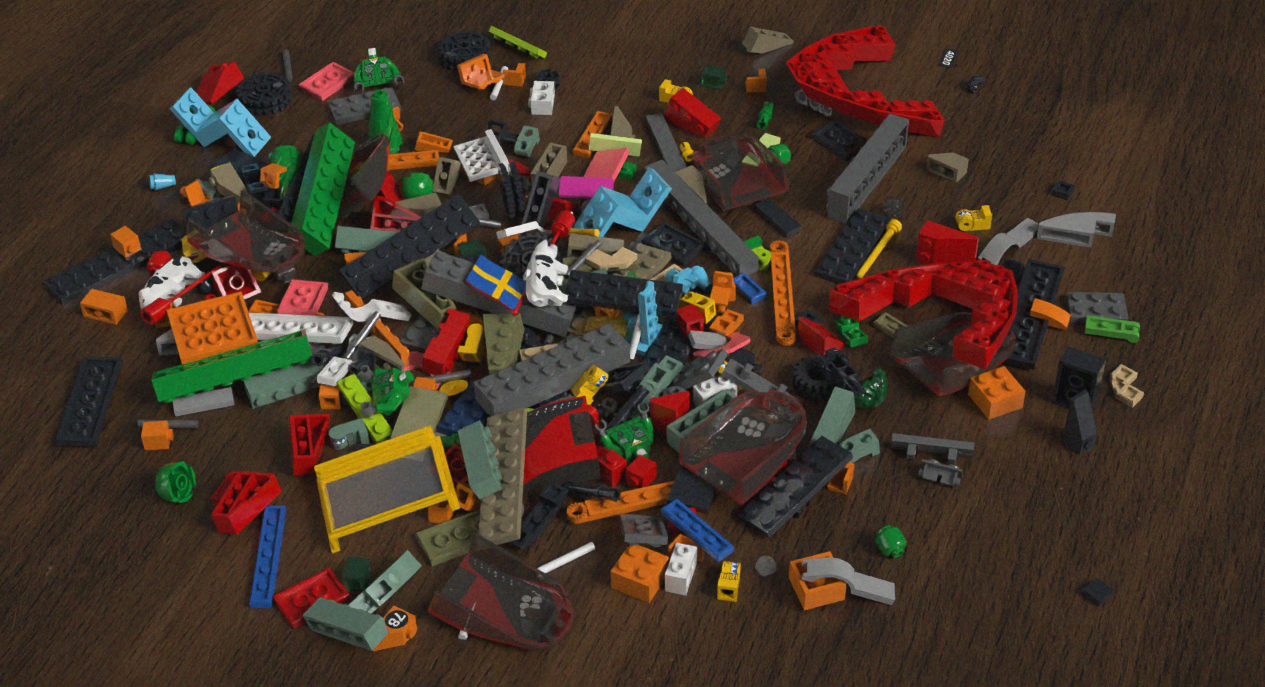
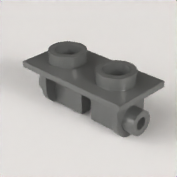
(932, 469)

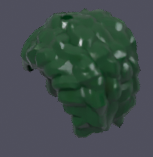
(875, 390)

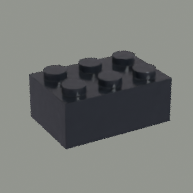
(1078, 373)

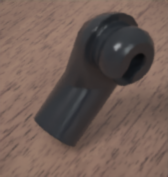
(972, 84)

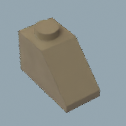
(947, 165)
(446, 175)

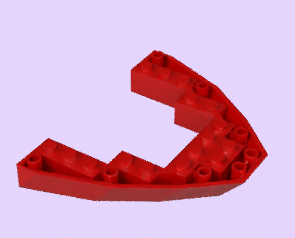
(818, 78)
(975, 284)

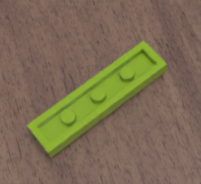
(522, 45)
(356, 395)

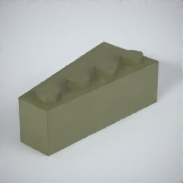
(408, 284)
(503, 340)

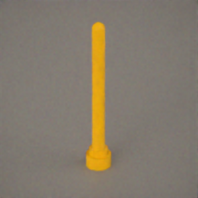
(892, 228)

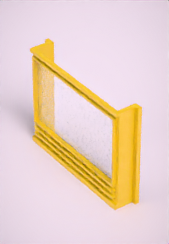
(383, 483)

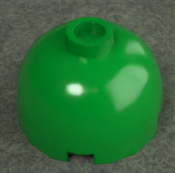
(415, 186)
(175, 482)

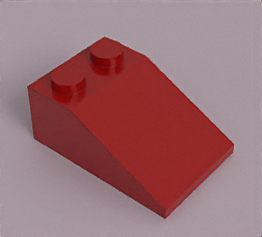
(219, 81)
(945, 244)

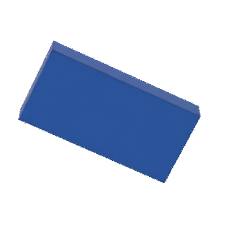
(749, 289)

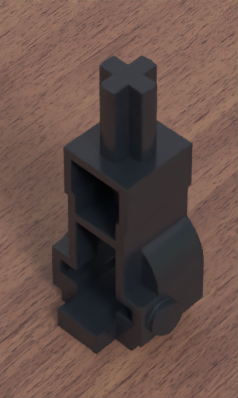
(836, 368)

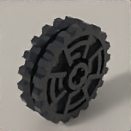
(461, 48)
(264, 93)
(511, 190)
(522, 249)

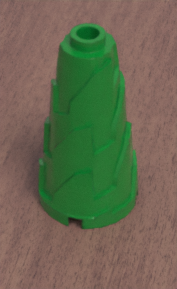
(383, 120)
(287, 157)

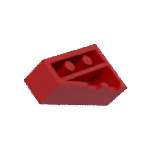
(691, 114)
(391, 216)
(444, 349)
(307, 441)
(244, 500)

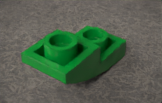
(850, 331)

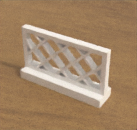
(494, 153)

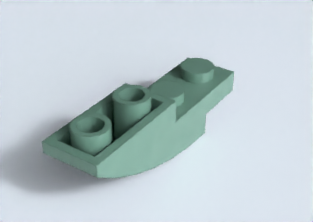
(658, 379)
(386, 583)

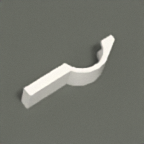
(532, 227)
(363, 313)
(337, 367)

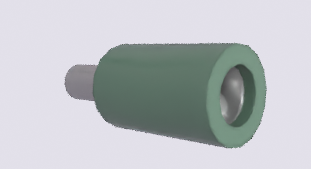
(209, 191)

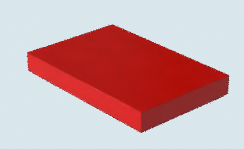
(300, 597)

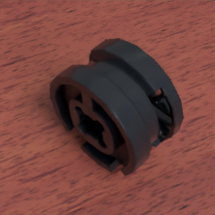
(549, 75)

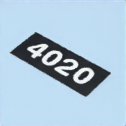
(948, 57)

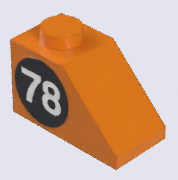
(400, 626)

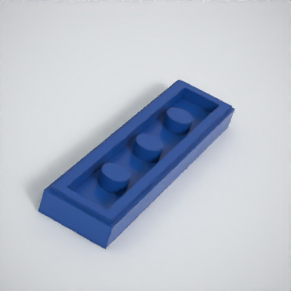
(697, 530)

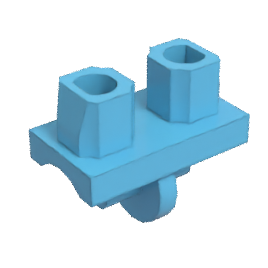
(683, 277)

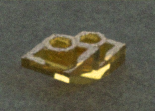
(596, 322)

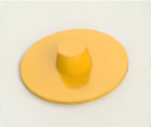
(454, 387)

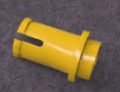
(687, 152)

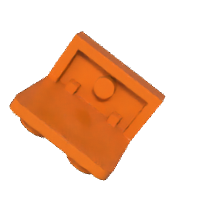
(478, 72)

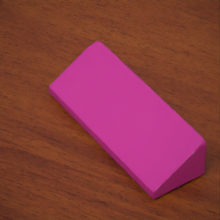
(582, 186)

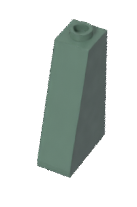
(836, 416)

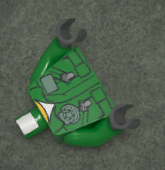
(375, 71)
(388, 387)
(628, 438)

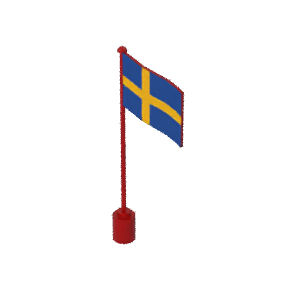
(502, 284)

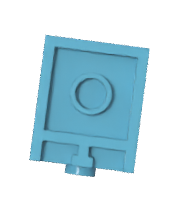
(648, 319)

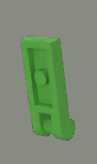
(1112, 328)

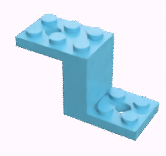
(210, 126)
(631, 211)

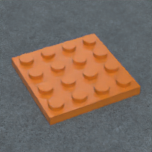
(211, 327)

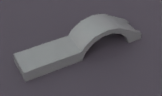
(1001, 242)
(859, 583)

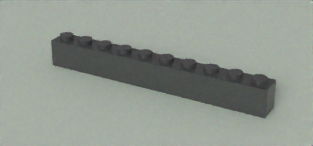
(706, 223)

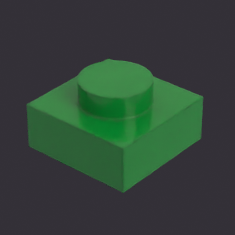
(627, 171)

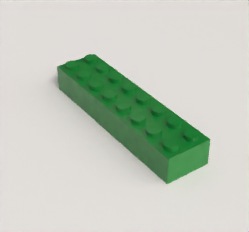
(322, 187)
(231, 365)

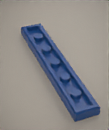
(268, 557)

